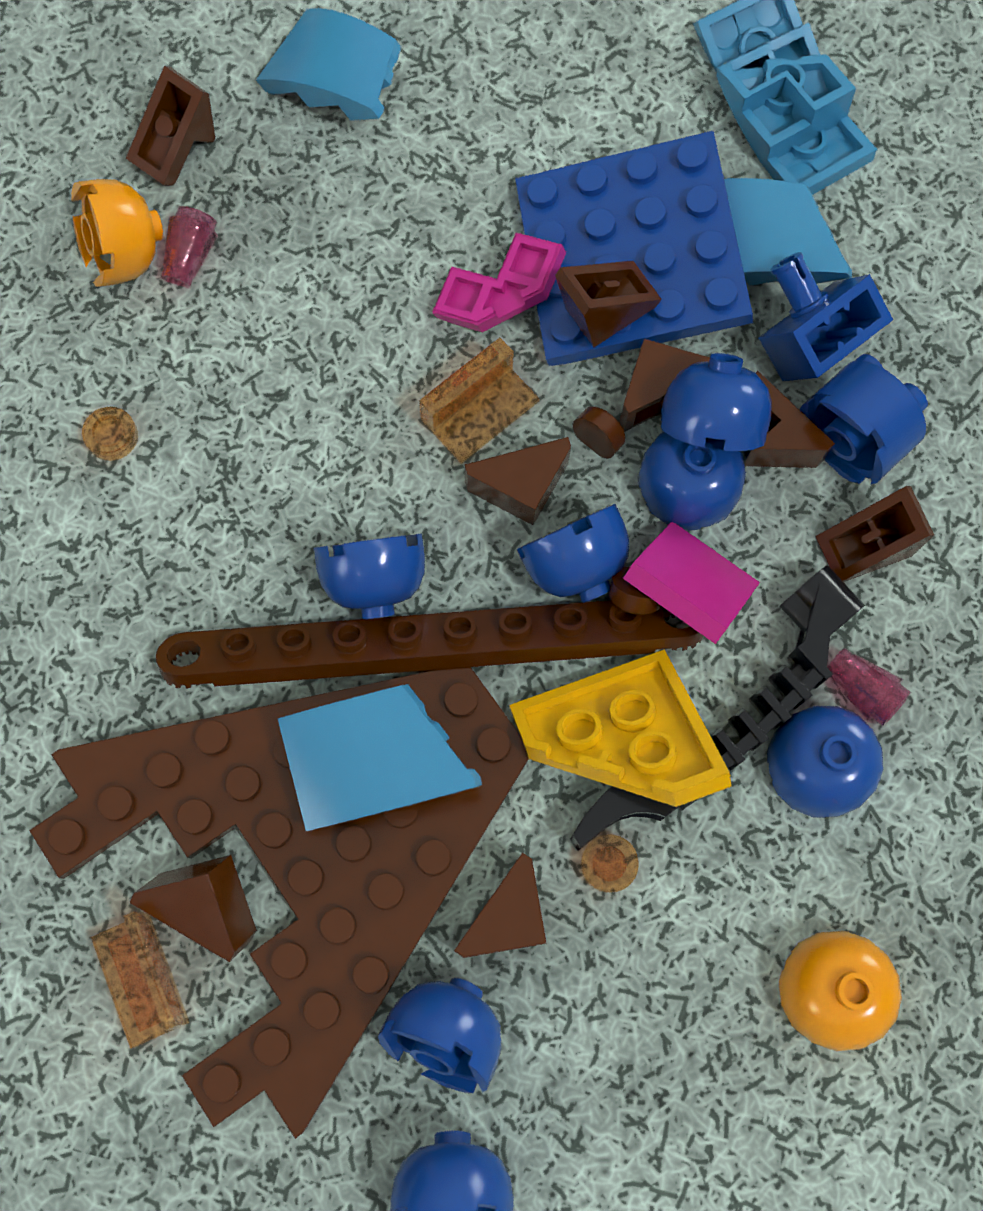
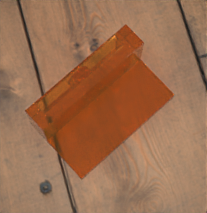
(477, 401)
(139, 979)

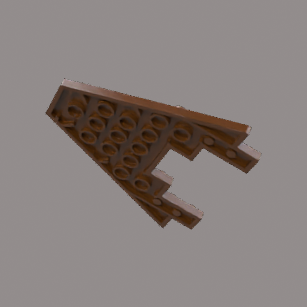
(355, 885)

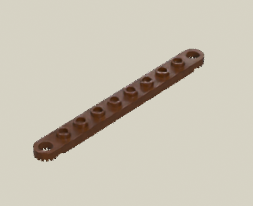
(417, 643)

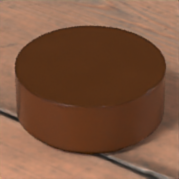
(599, 431)
(629, 597)

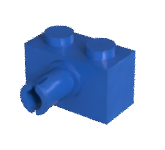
(821, 323)

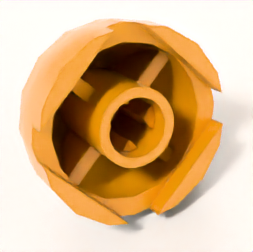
(118, 224)
(840, 990)

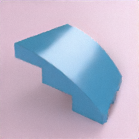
(755, 32)
(334, 63)
(798, 119)
(777, 221)
(369, 757)

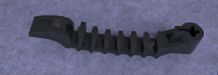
(818, 611)

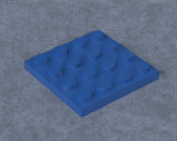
(648, 207)

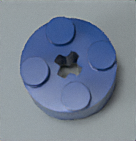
(868, 418)

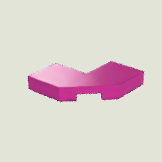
(523, 282)

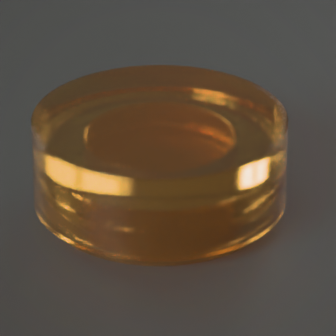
(110, 433)
(609, 863)

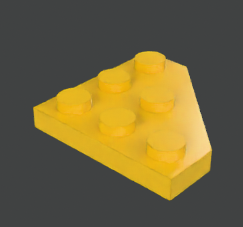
(626, 731)

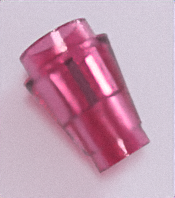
(187, 245)
(868, 687)

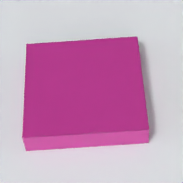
(692, 581)

